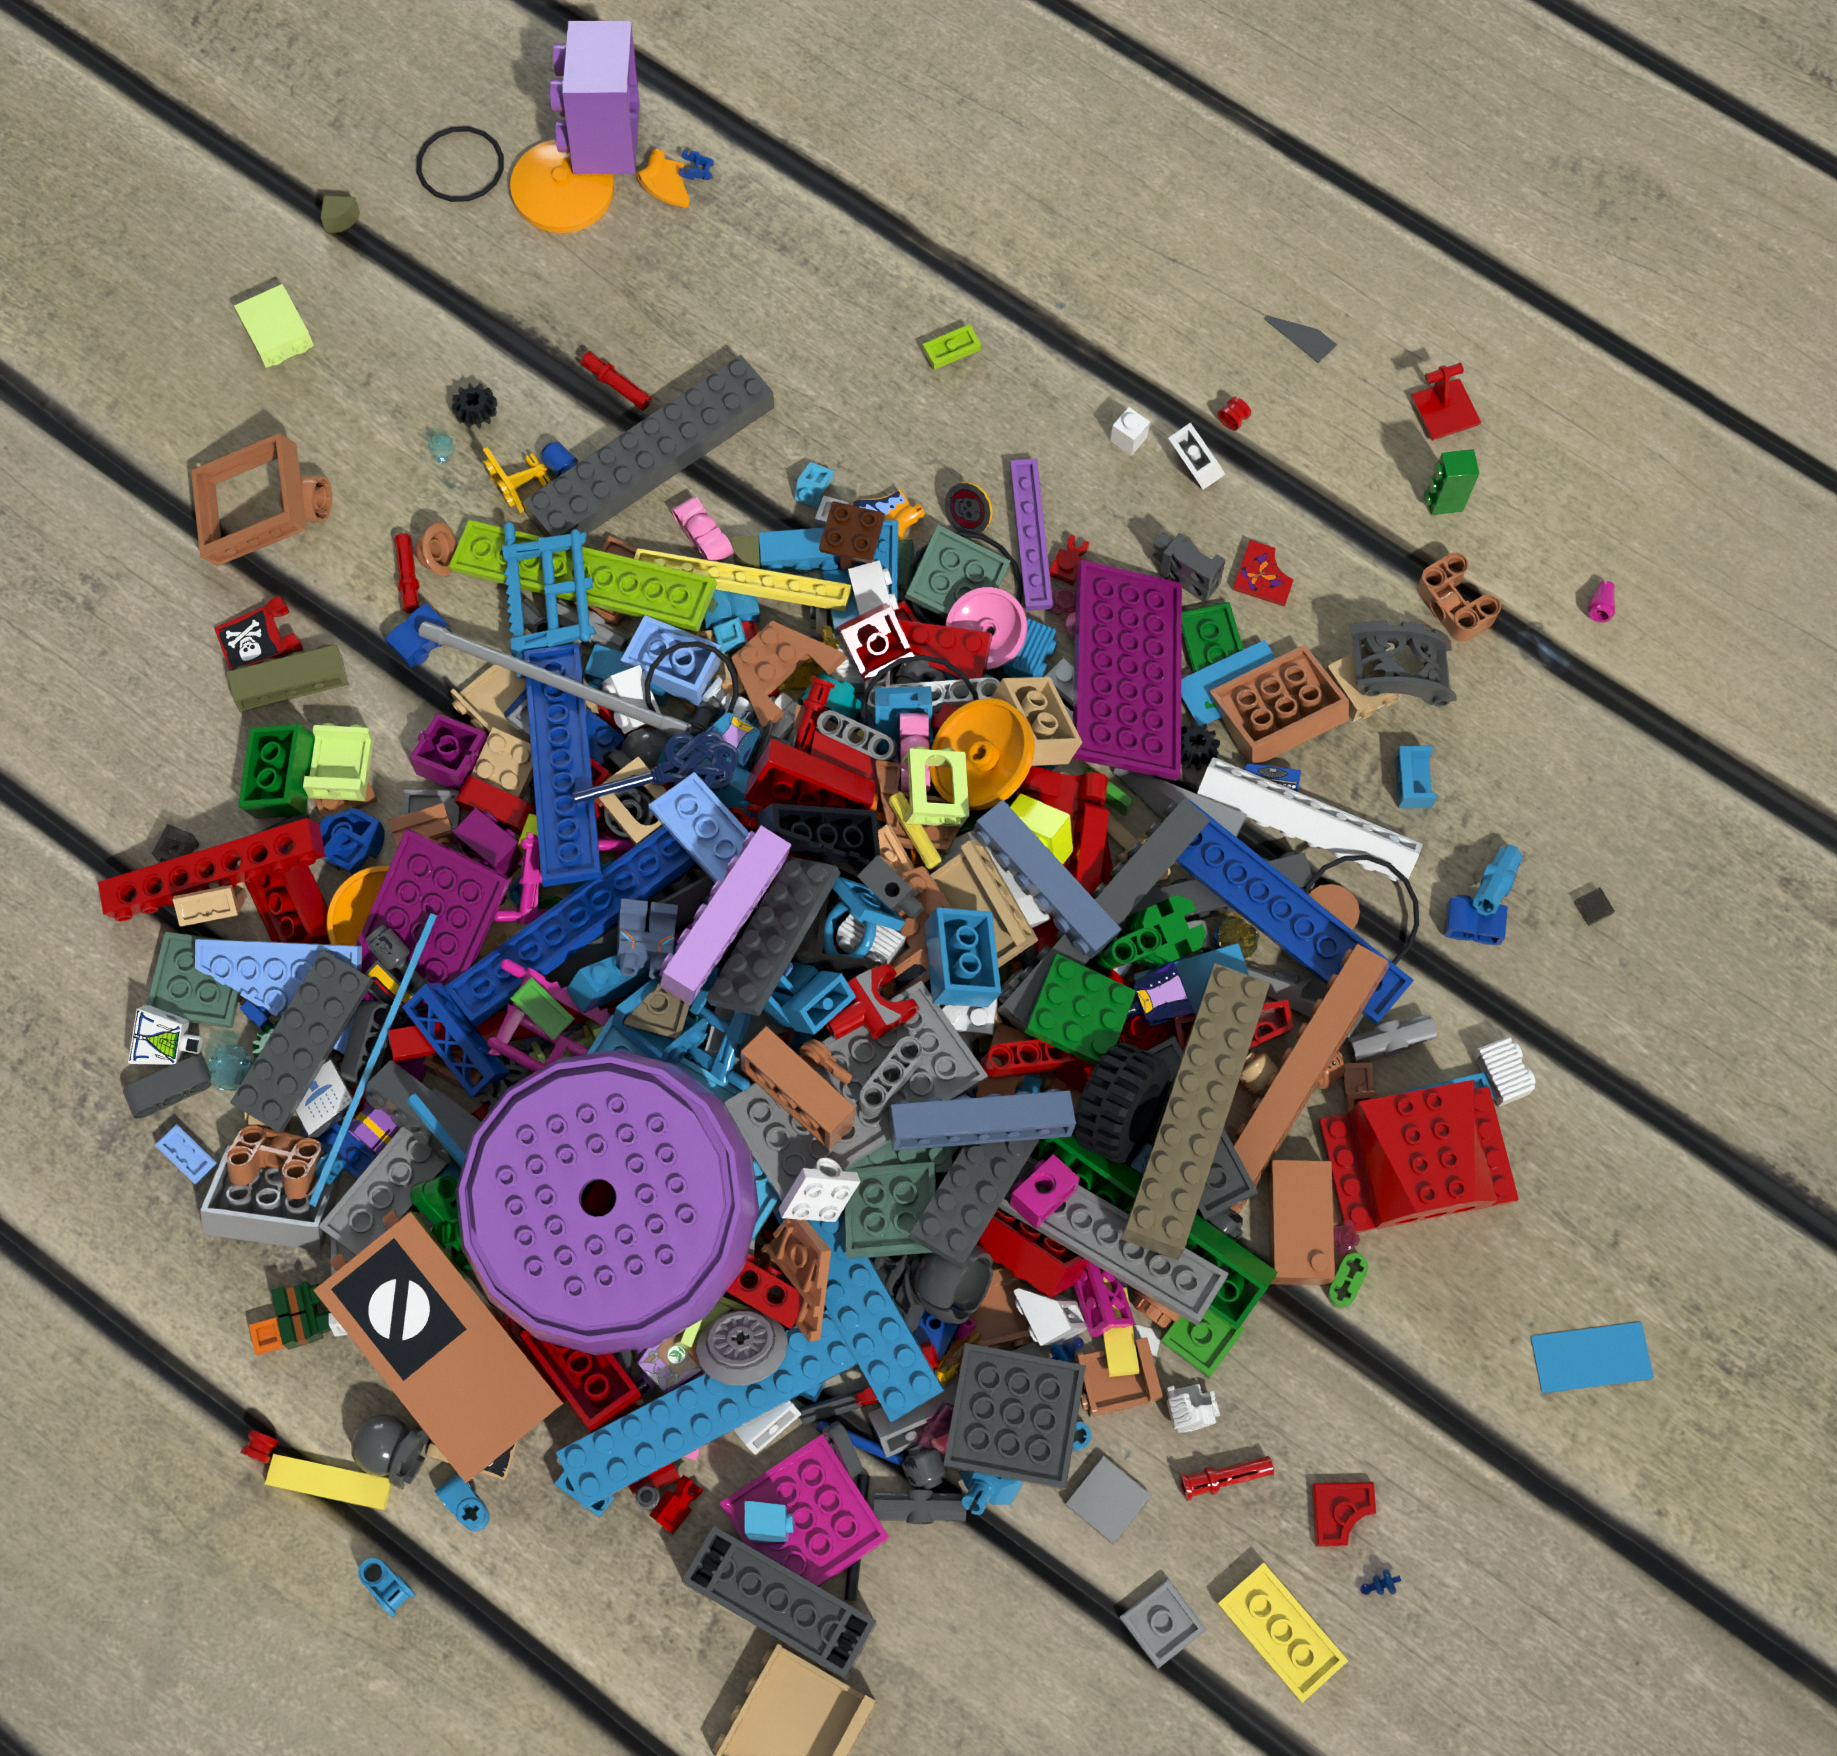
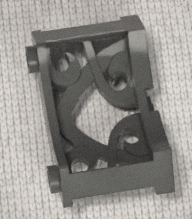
(1429, 647)

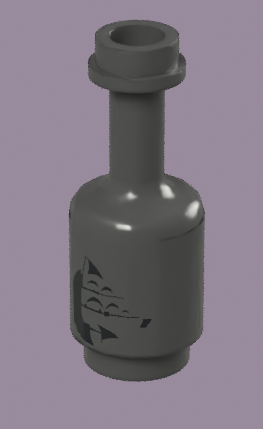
(393, 953)

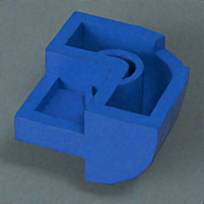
(351, 839)

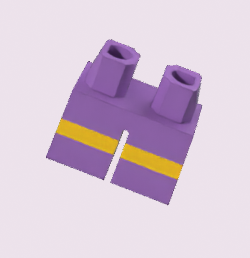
(373, 1128)

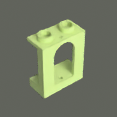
(936, 813)

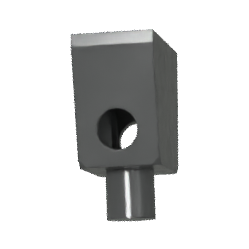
(884, 879)

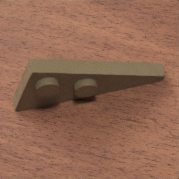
(659, 1014)

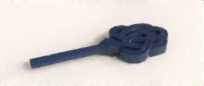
(659, 775)

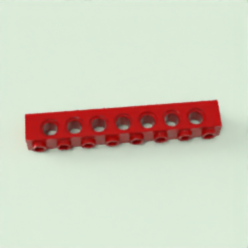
(118, 891)
(601, 1203)

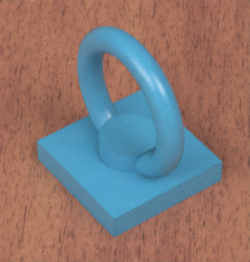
(866, 908)

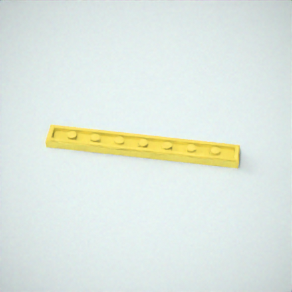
(758, 581)

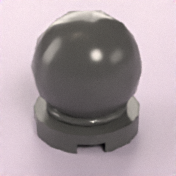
(643, 743)
(388, 1448)

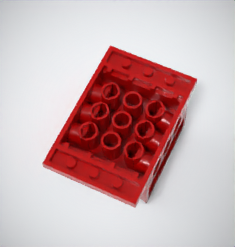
(1418, 1156)

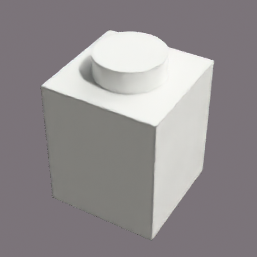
(1130, 431)

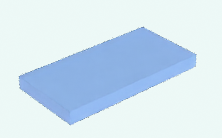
(701, 825)

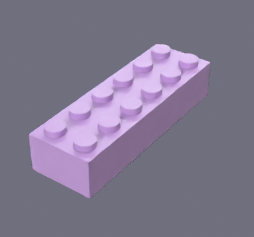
(725, 915)

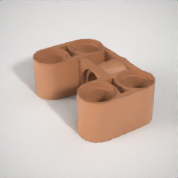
(1449, 604)
(265, 1147)

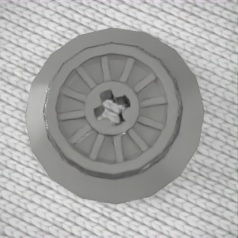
(746, 1363)

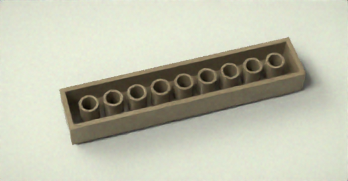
(1195, 1112)

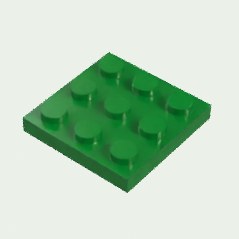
(1079, 1010)

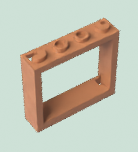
(290, 522)

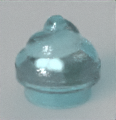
(441, 447)

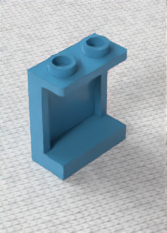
(653, 1045)

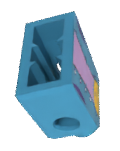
(740, 733)

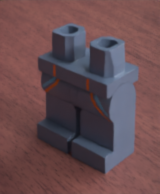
(642, 948)

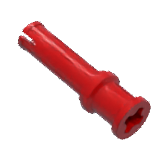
(814, 703)
(1212, 1480)

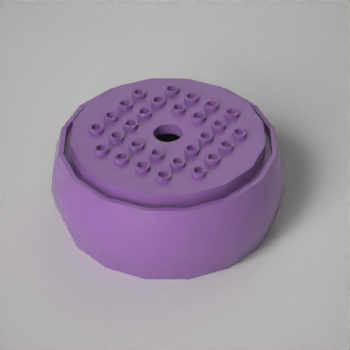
(677, 1215)

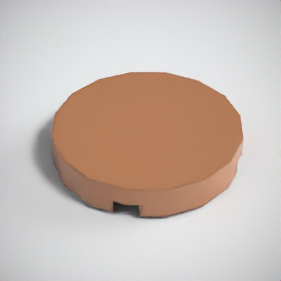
(1338, 902)

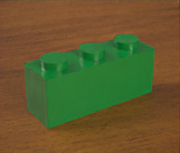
(1452, 482)

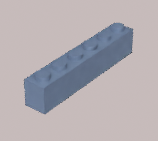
(1046, 879)
(981, 1119)

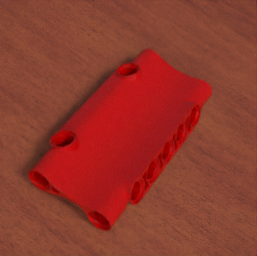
(1084, 801)

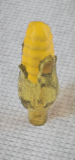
(951, 1362)

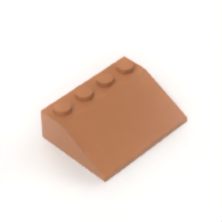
(1280, 705)

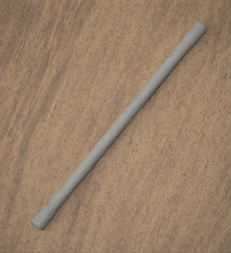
(443, 636)

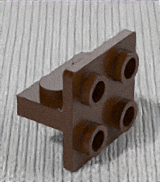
(851, 533)

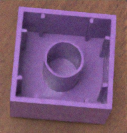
(597, 97)

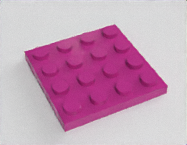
(829, 1512)

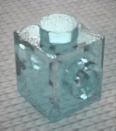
(229, 1067)

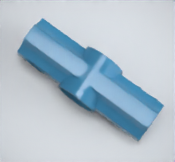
(1497, 880)

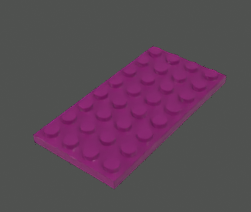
(1128, 670)
(442, 882)

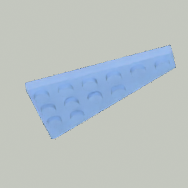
(269, 970)

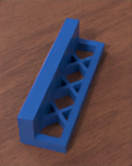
(464, 1033)

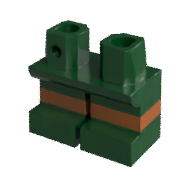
(299, 1315)

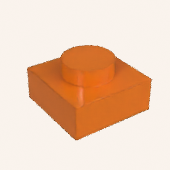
(266, 1336)

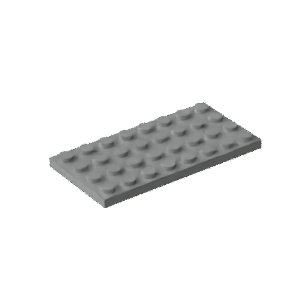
(946, 1072)

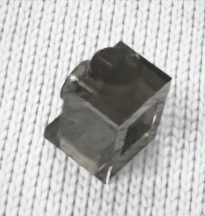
(174, 840)

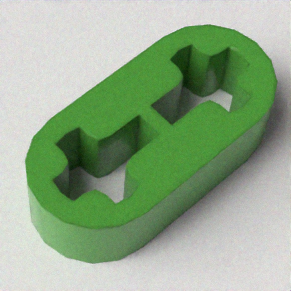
(1353, 1284)

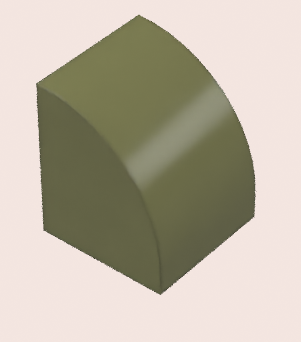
(339, 213)
(746, 551)

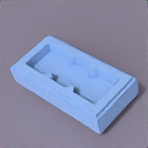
(186, 1155)

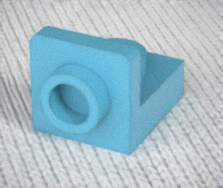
(813, 484)

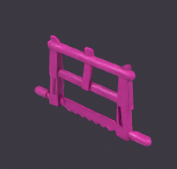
(532, 877)
(516, 1017)

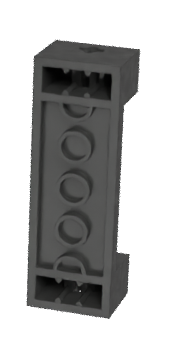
(779, 1602)

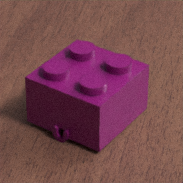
(447, 751)
(489, 843)

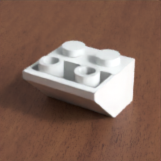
(1050, 1318)

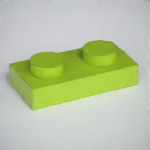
(951, 347)

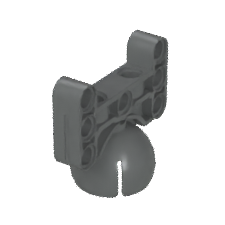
(936, 1284)

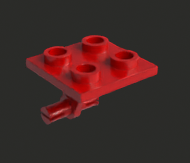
(1445, 406)

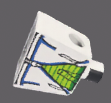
(161, 1037)

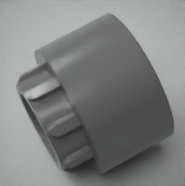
(632, 799)

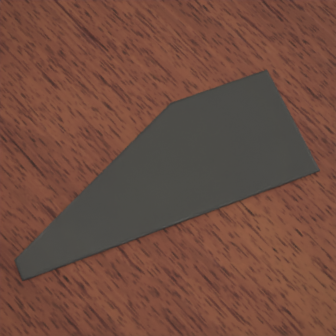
(1306, 338)

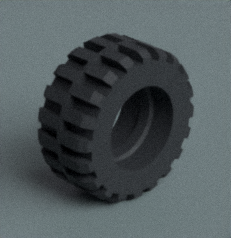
(1121, 1102)

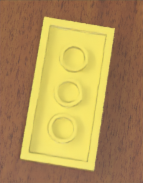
(1282, 1633)

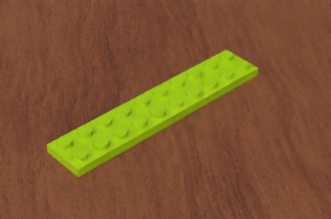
(618, 581)

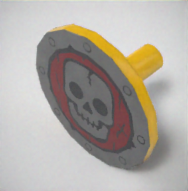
(968, 507)

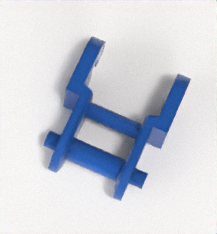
(698, 160)

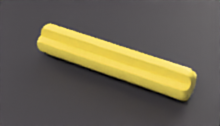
(915, 832)

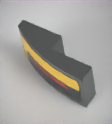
(386, 986)

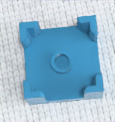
(897, 700)

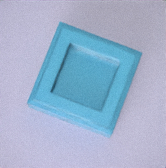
(730, 635)

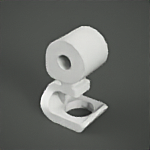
(717, 698)

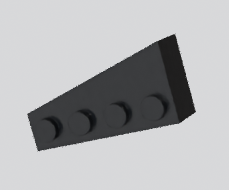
(825, 832)

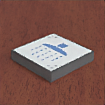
(325, 1100)

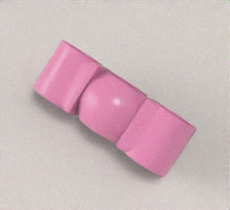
(702, 530)
(913, 733)

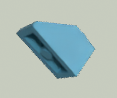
(767, 1522)

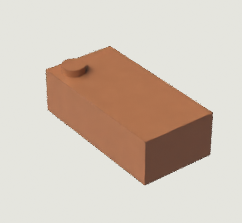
(797, 1088)
(1301, 1222)

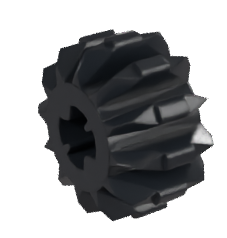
(474, 405)
(1207, 745)

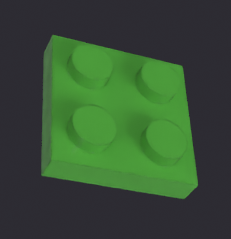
(1203, 1344)

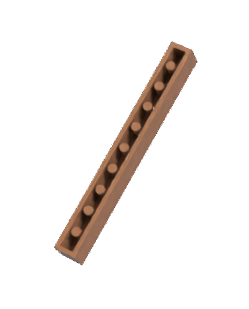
(1308, 1060)

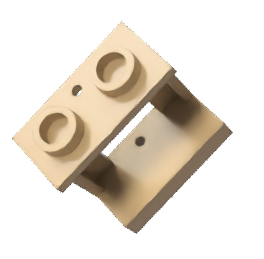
(635, 831)
(219, 901)

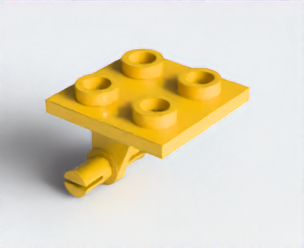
(511, 483)

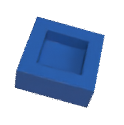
(257, 1015)

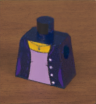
(1160, 996)

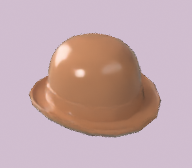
(437, 548)

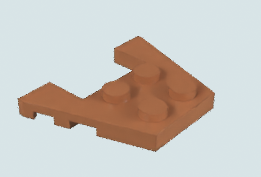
(772, 658)
(888, 779)
(931, 898)
(806, 1263)

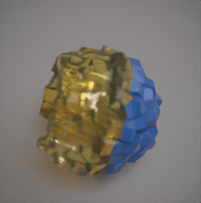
(1232, 931)

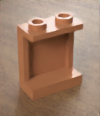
(998, 1315)
(1111, 1394)

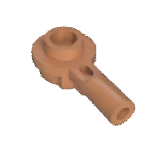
(817, 1054)

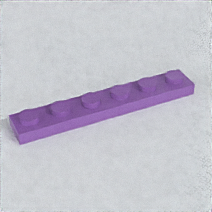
(1031, 535)

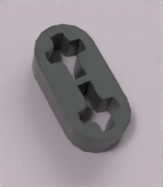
(842, 1446)

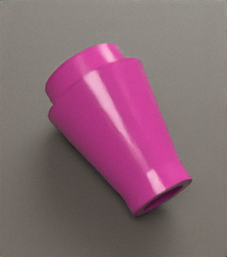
(1603, 602)

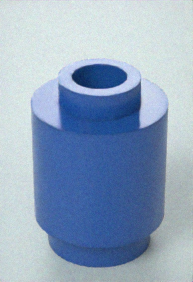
(557, 458)

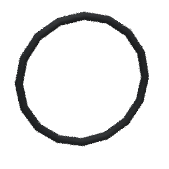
(460, 198)
(685, 645)

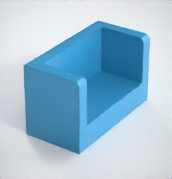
(1414, 777)

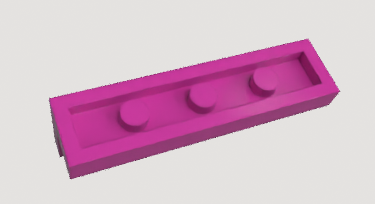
(1097, 1301)

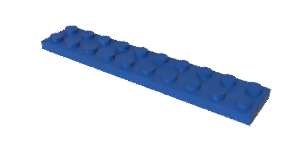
(560, 767)
(1282, 911)
(570, 924)

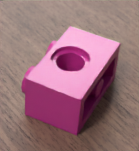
(1038, 1206)

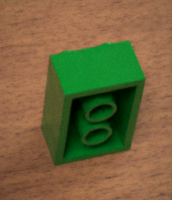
(276, 771)

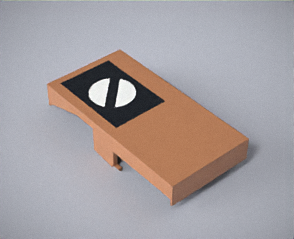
(439, 1345)

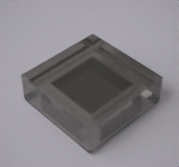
(1594, 906)

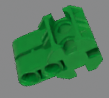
(1153, 936)
(438, 1204)

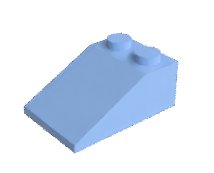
(681, 673)

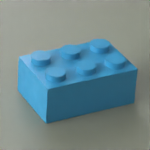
(962, 957)

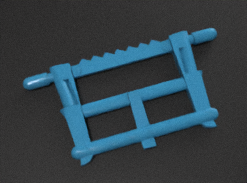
(545, 547)
(734, 1032)

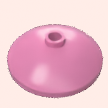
(993, 609)

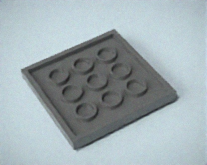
(1014, 1416)

